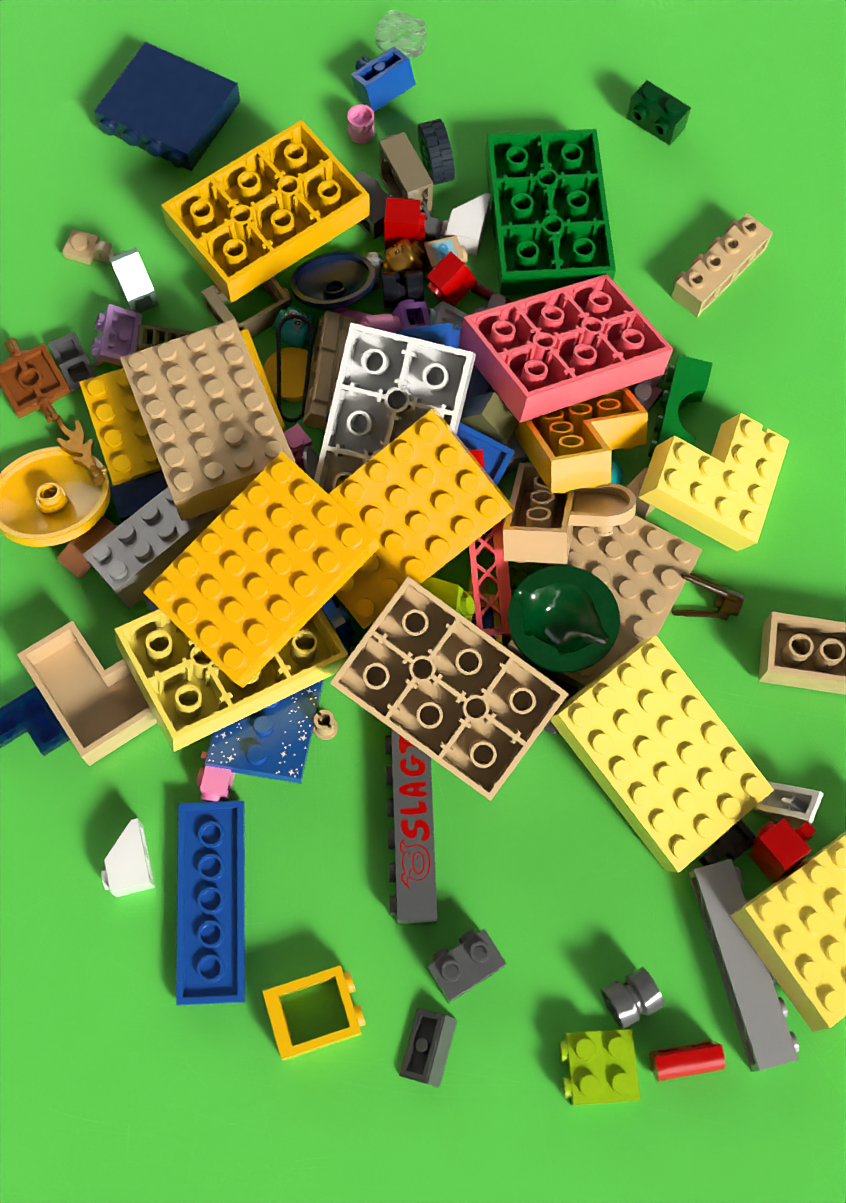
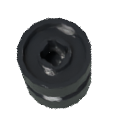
(402, 287)

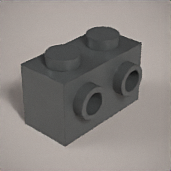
(466, 964)

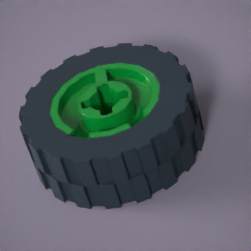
(436, 151)

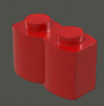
(451, 280)

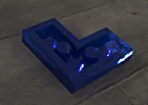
(31, 715)

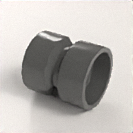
(633, 997)

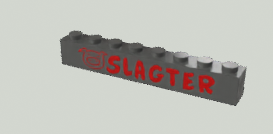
(412, 832)

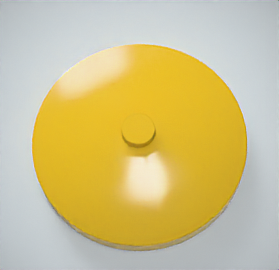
(49, 498)

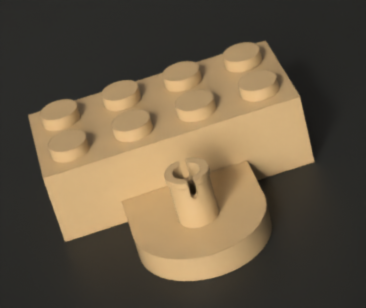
(544, 522)

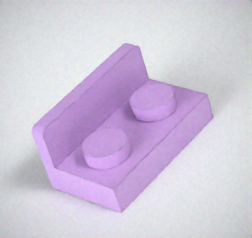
(116, 335)

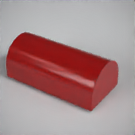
(687, 1060)

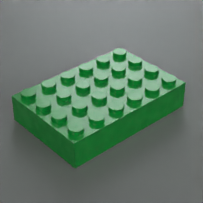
(548, 210)

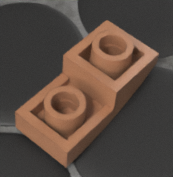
(72, 555)

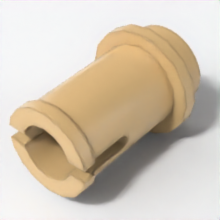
(325, 732)

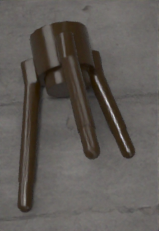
(726, 600)

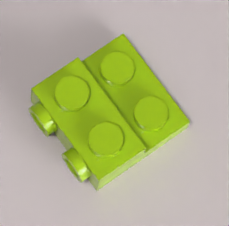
(599, 1067)

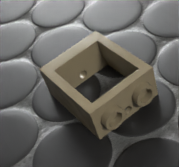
(403, 171)
(215, 300)

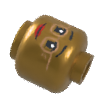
(404, 256)

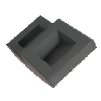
(72, 360)

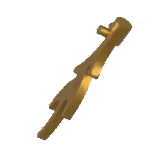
(76, 446)

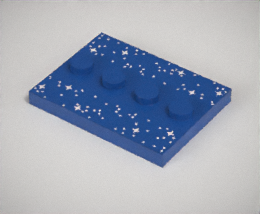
(270, 741)

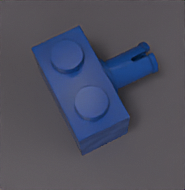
(382, 78)

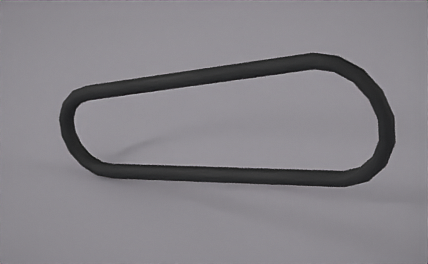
(308, 366)

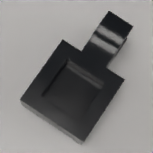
(731, 843)

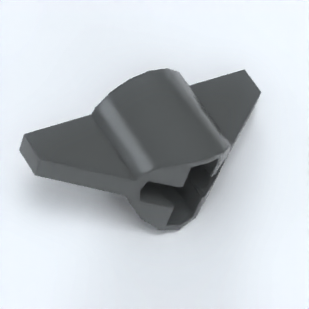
(432, 227)

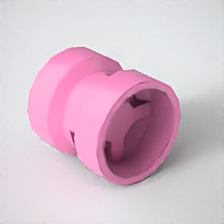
(361, 124)

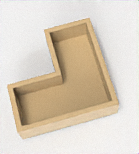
(92, 704)

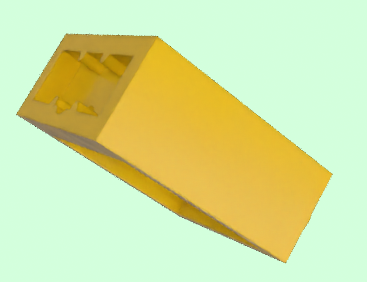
(279, 1022)

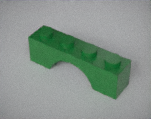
(687, 385)

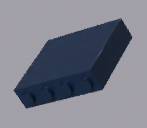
(167, 106)

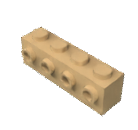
(720, 264)

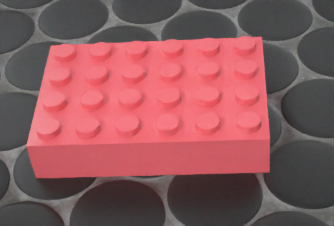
(564, 347)

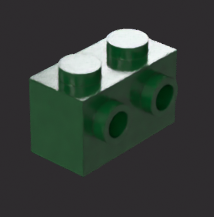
(658, 112)

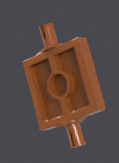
(32, 380)

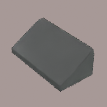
(428, 1047)

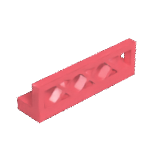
(501, 580)

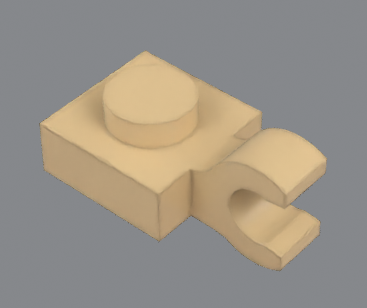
(86, 247)

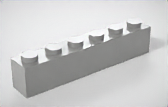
(744, 975)

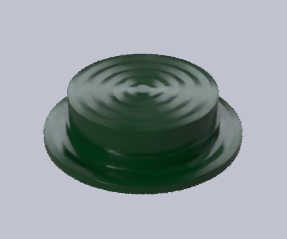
(563, 618)

